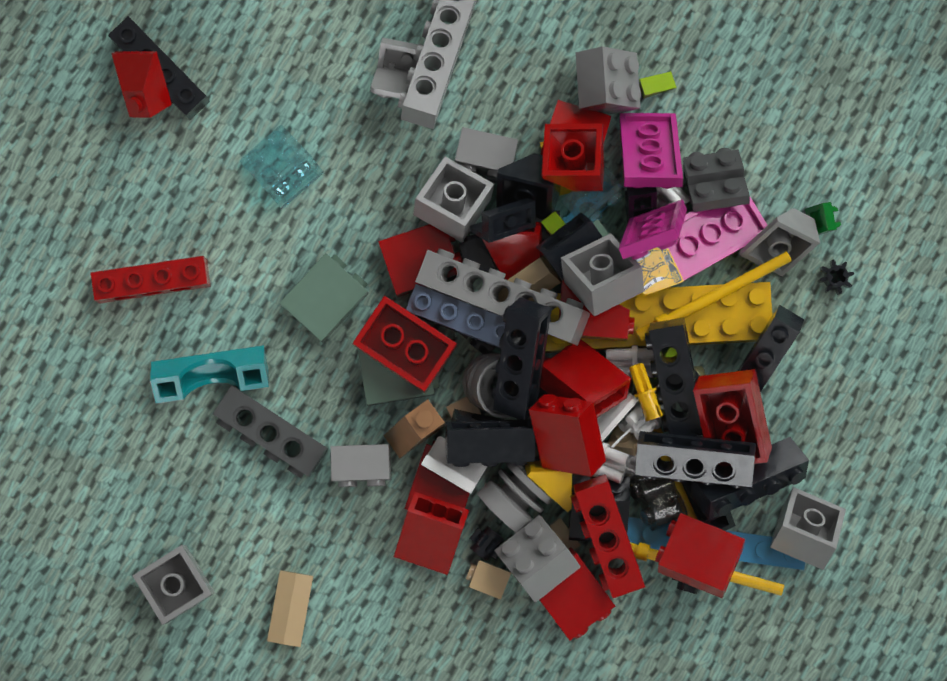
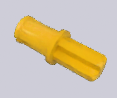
(645, 392)

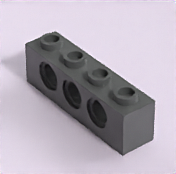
(236, 402)

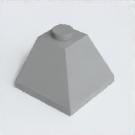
(788, 232)

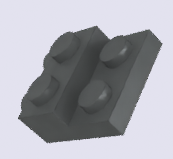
(715, 180)

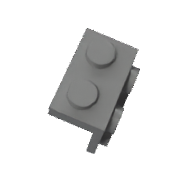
(393, 68)

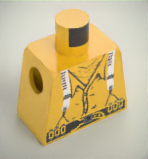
(658, 271)

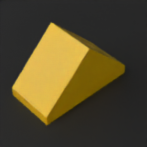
(554, 483)

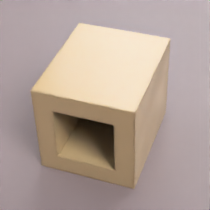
(488, 579)

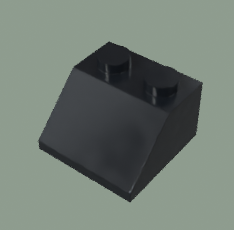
(525, 180)
(622, 497)

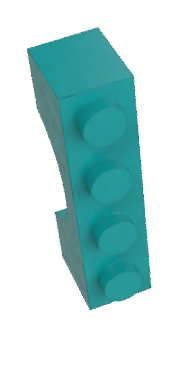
(179, 376)

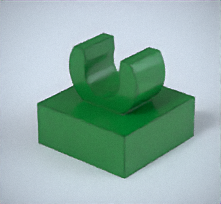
(823, 217)

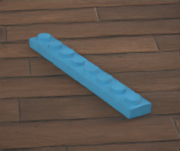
(756, 547)

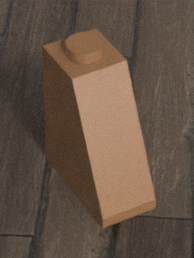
(414, 428)

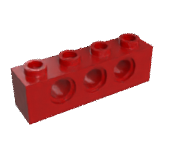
(150, 279)
(617, 580)

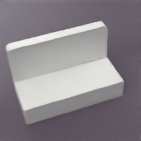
(463, 477)

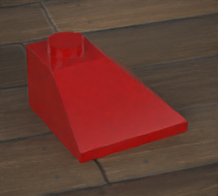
(141, 82)
(574, 156)

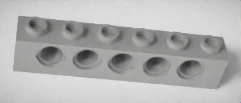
(425, 108)
(434, 276)

